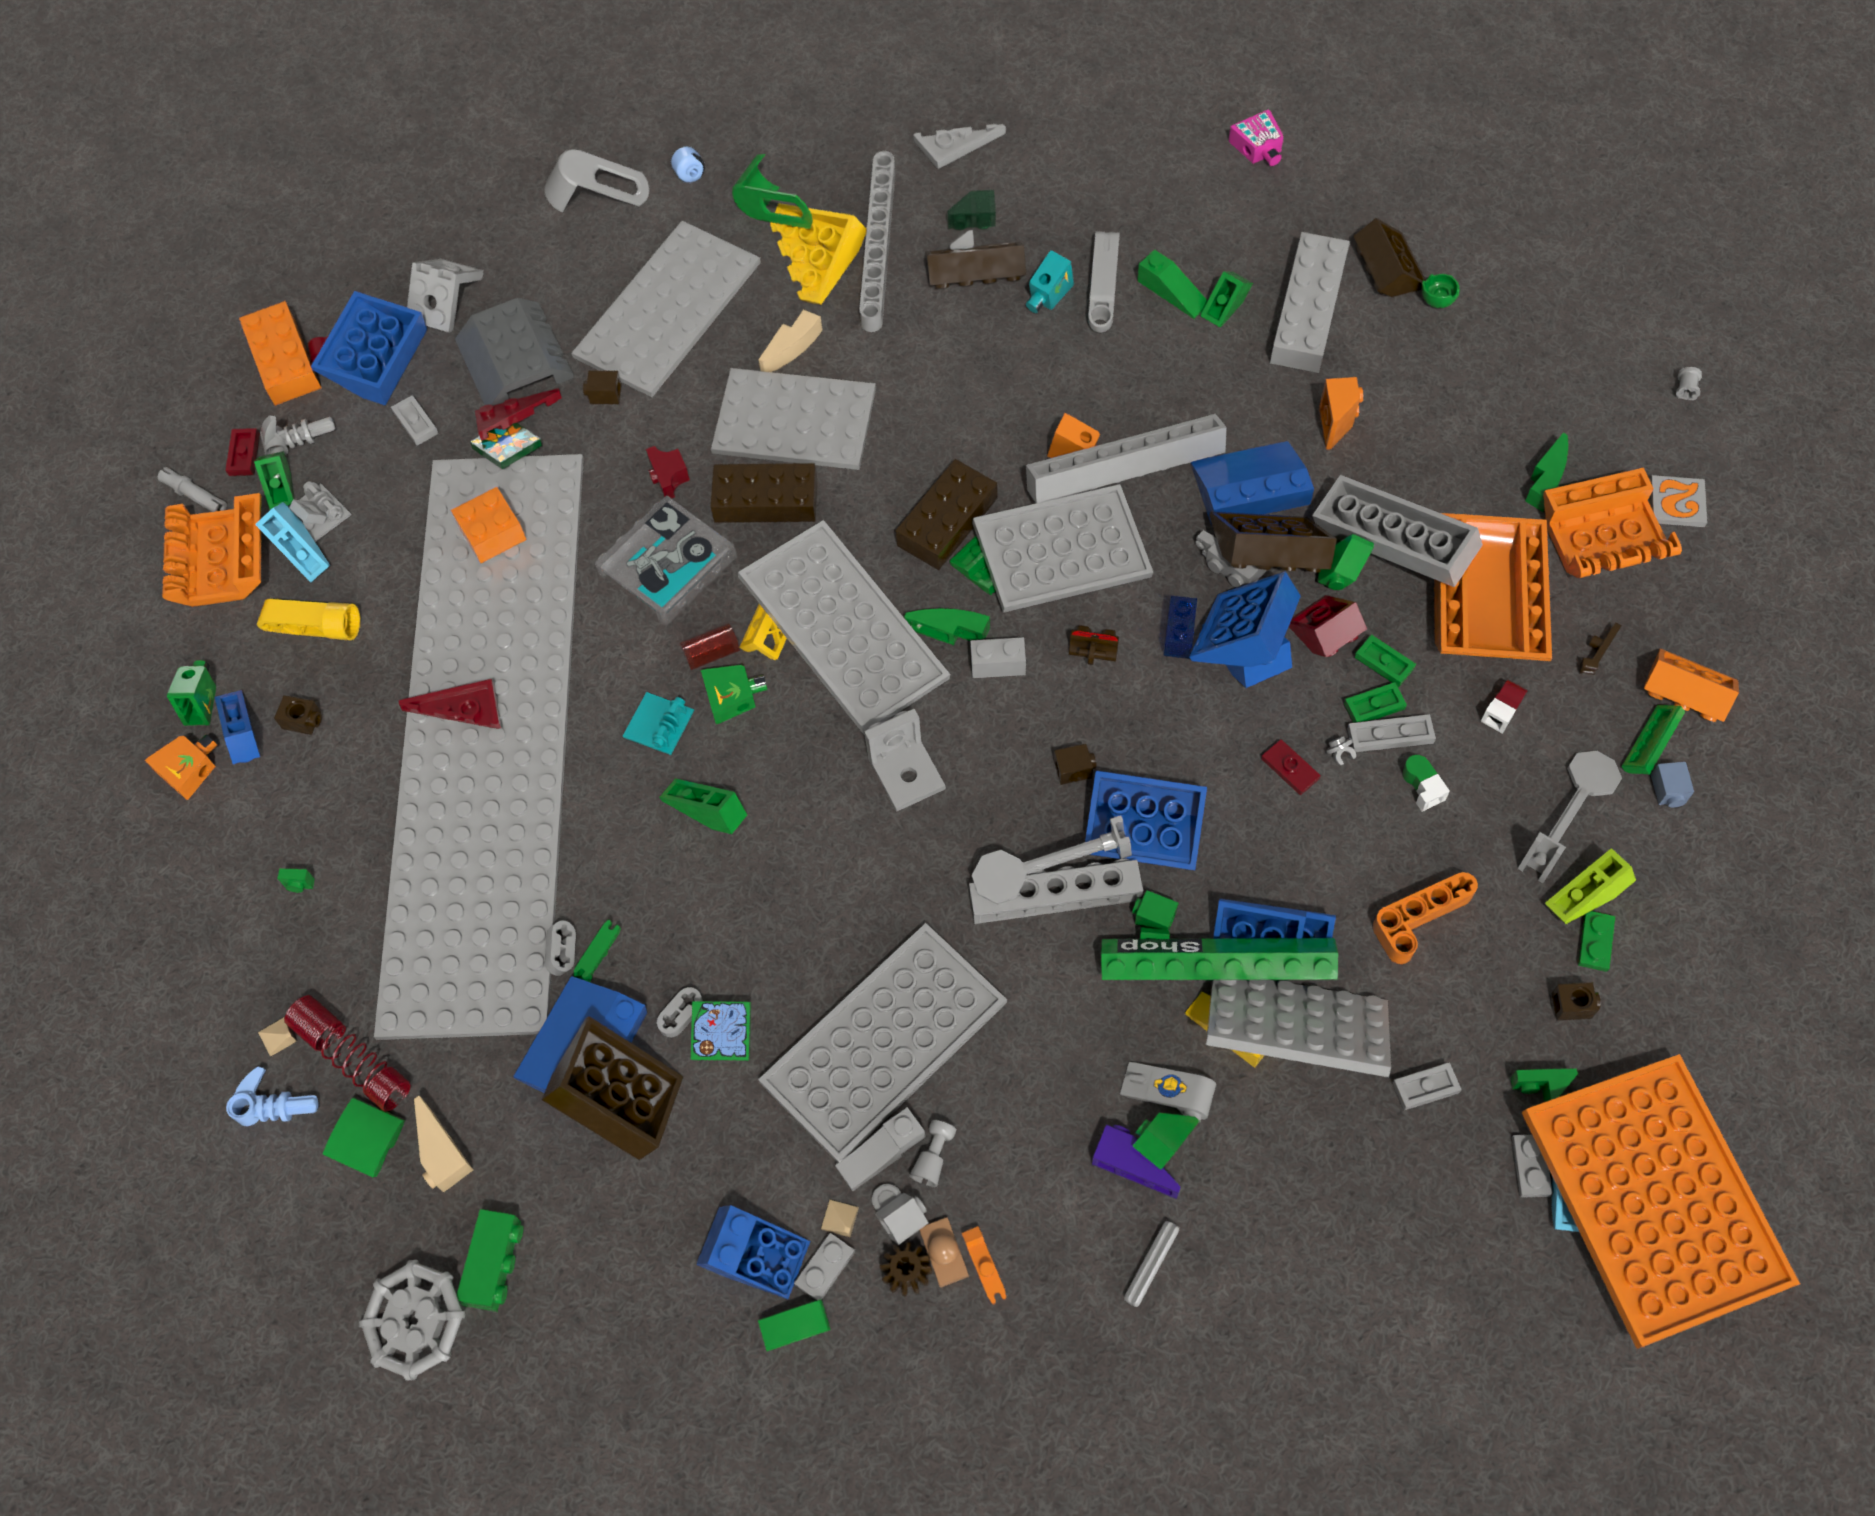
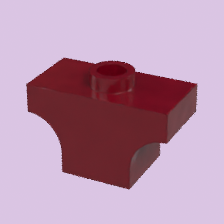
(667, 470)

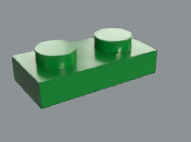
(1385, 660)
(1375, 703)
(1596, 941)

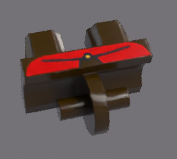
(1094, 645)

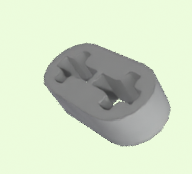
(556, 947)
(674, 1008)

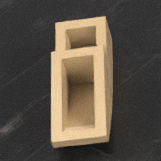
(790, 341)

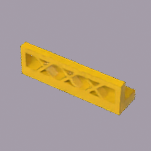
(757, 633)

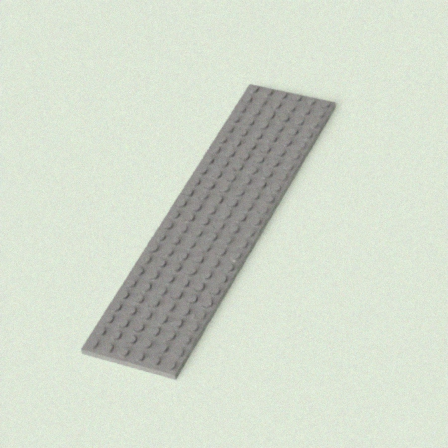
(475, 800)

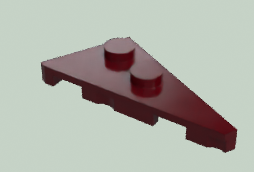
(511, 411)
(466, 703)

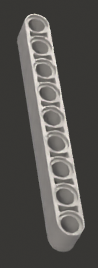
(877, 242)

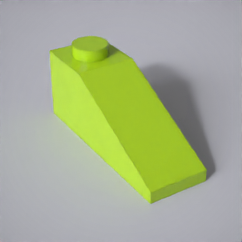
(1592, 887)

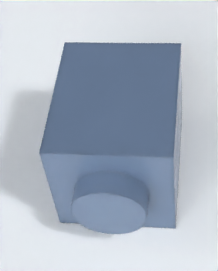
(1672, 784)

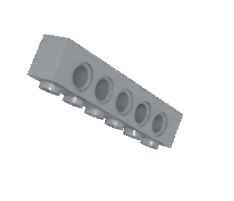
(1071, 897)

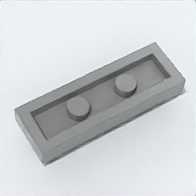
(1391, 733)

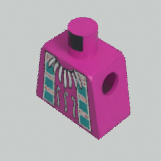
(1258, 138)

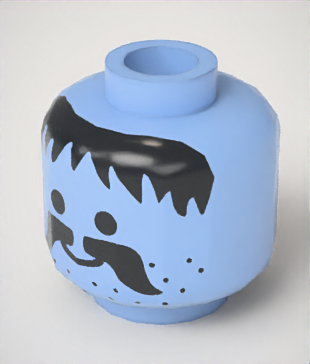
(688, 164)

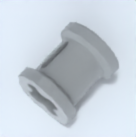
(1689, 379)

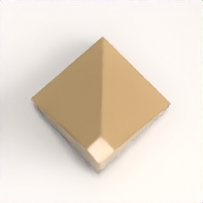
(277, 1037)
(839, 1218)

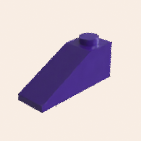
(1119, 1156)

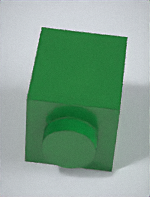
(1155, 911)

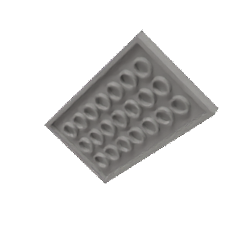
(666, 308)
(843, 626)
(882, 1042)

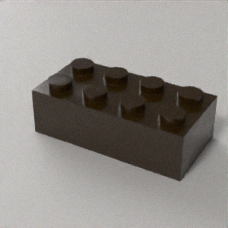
(764, 493)
(946, 514)

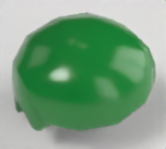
(1440, 290)

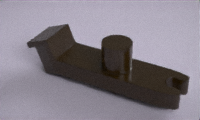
(1589, 665)

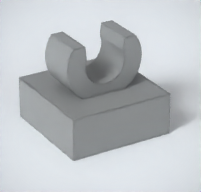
(308, 513)

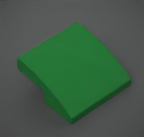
(972, 565)
(363, 1137)

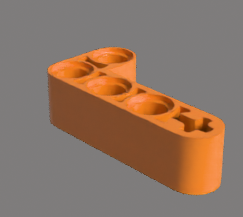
(1426, 910)

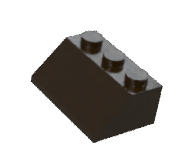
(1389, 259)

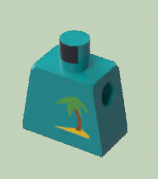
(1050, 282)

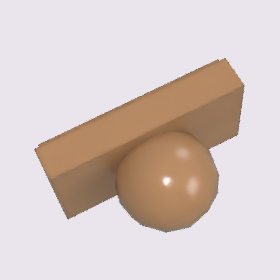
(943, 1252)

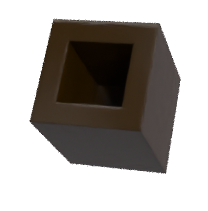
(603, 387)

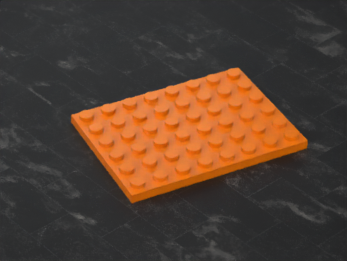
(1659, 1200)

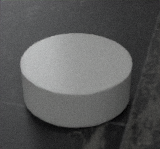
(884, 1195)

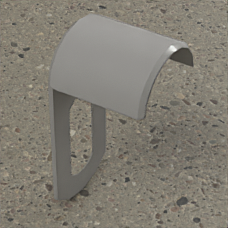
(579, 168)

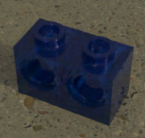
(1180, 627)

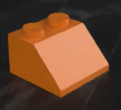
(1339, 408)

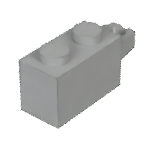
(1218, 564)

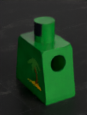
(731, 691)
(193, 694)

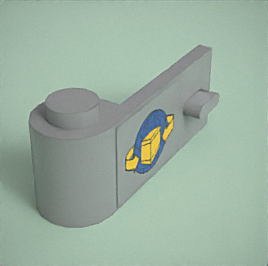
(1185, 1091)

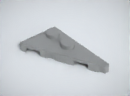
(953, 144)

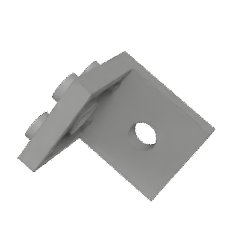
(442, 281)
(898, 748)

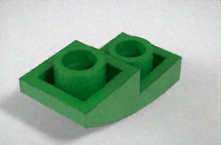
(794, 1325)

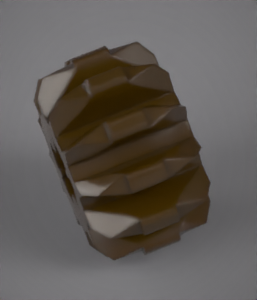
(916, 1262)

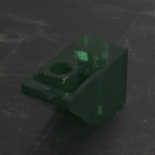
(973, 211)

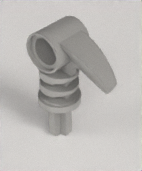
(276, 439)

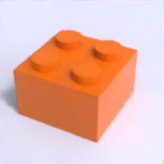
(488, 525)

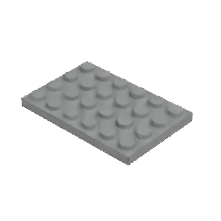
(794, 418)
(1062, 548)
(1301, 1024)

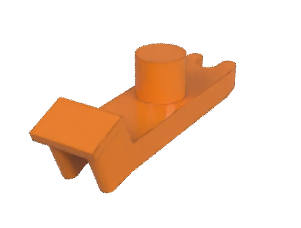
(984, 1264)

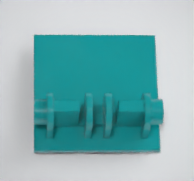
(659, 723)

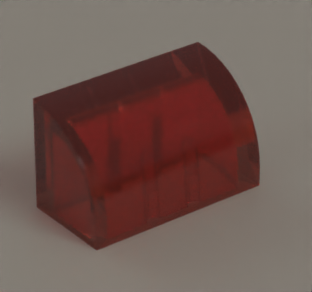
(710, 646)

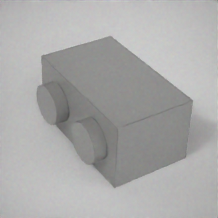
(998, 657)

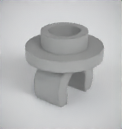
(1338, 746)

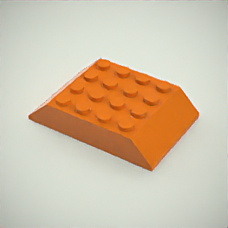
(1502, 596)

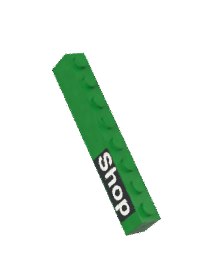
(1220, 959)

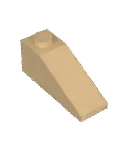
(438, 1152)

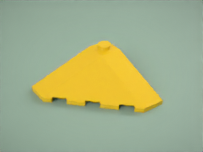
(820, 252)

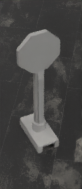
(1591, 775)
(1002, 875)

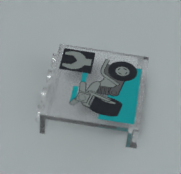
(667, 558)

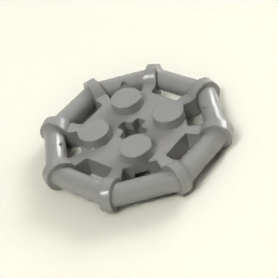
(395, 1320)

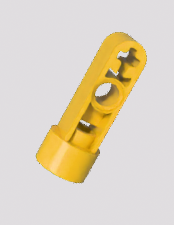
(310, 618)

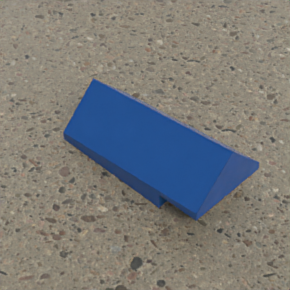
(1252, 920)

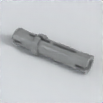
(184, 486)

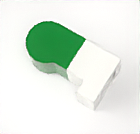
(1426, 782)

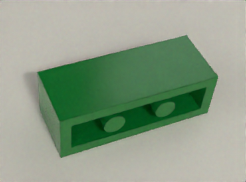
(489, 1260)

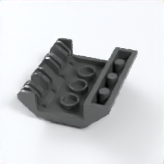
(510, 349)

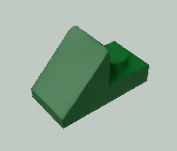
(1551, 1081)

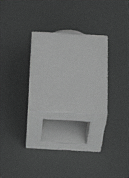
(902, 1217)

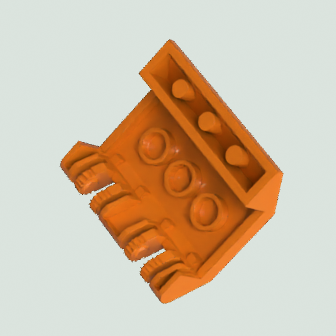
(1606, 524)
(212, 553)

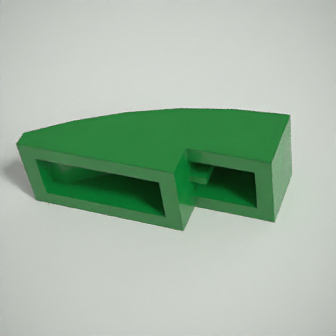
(1548, 472)
(949, 624)

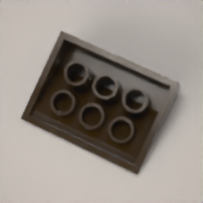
(1273, 541)
(614, 1089)

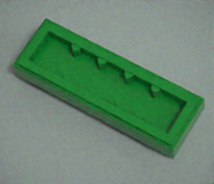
(1653, 739)

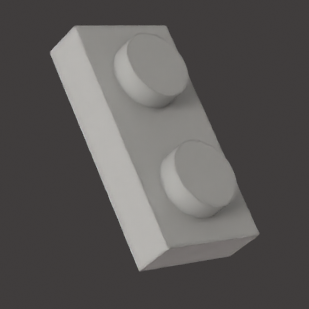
(414, 420)
(1426, 1086)
(1531, 1168)
(824, 1267)

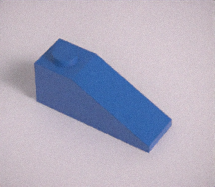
(237, 727)

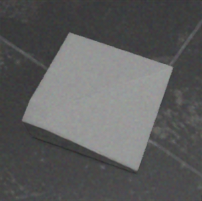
(964, 241)

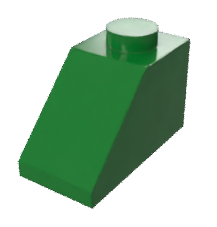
(1226, 298)
(275, 478)
(1347, 562)
(1163, 1136)

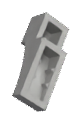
(881, 1149)

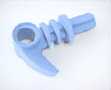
(263, 1107)

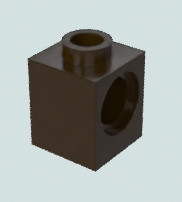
(289, 711)
(1074, 764)
(1567, 1010)

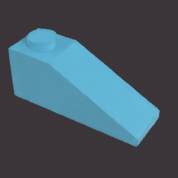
(293, 541)

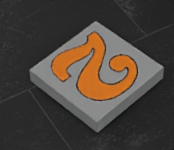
(1679, 501)

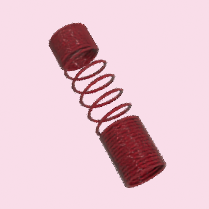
(311, 1019)

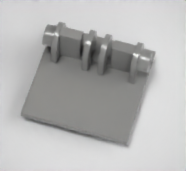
(328, 504)

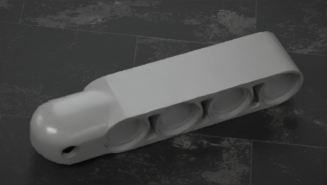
(1103, 280)

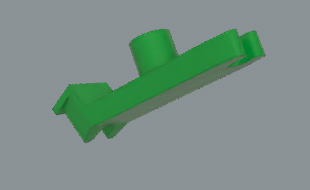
(596, 951)

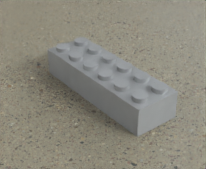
(1309, 302)
(1400, 530)

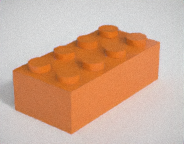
(279, 353)

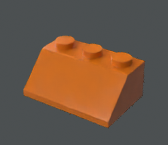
(1692, 686)

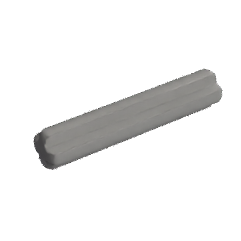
(1151, 1264)

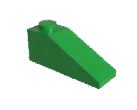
(1170, 283)
(706, 804)

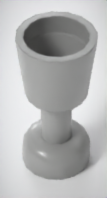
(930, 1163)

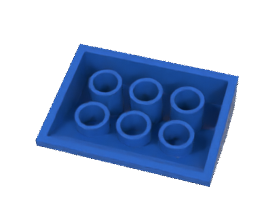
(370, 346)
(1254, 480)
(1248, 623)
(1156, 815)
(575, 1004)

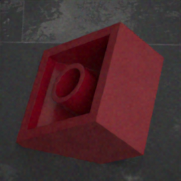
(1328, 625)

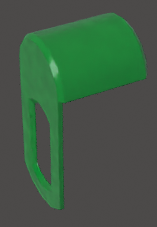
(753, 194)

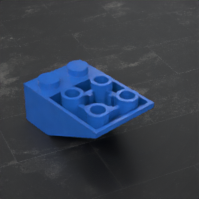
(753, 1251)

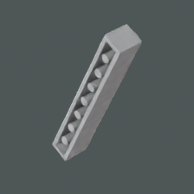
(1126, 458)

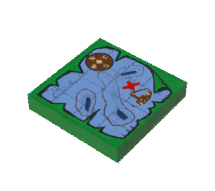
(720, 1030)

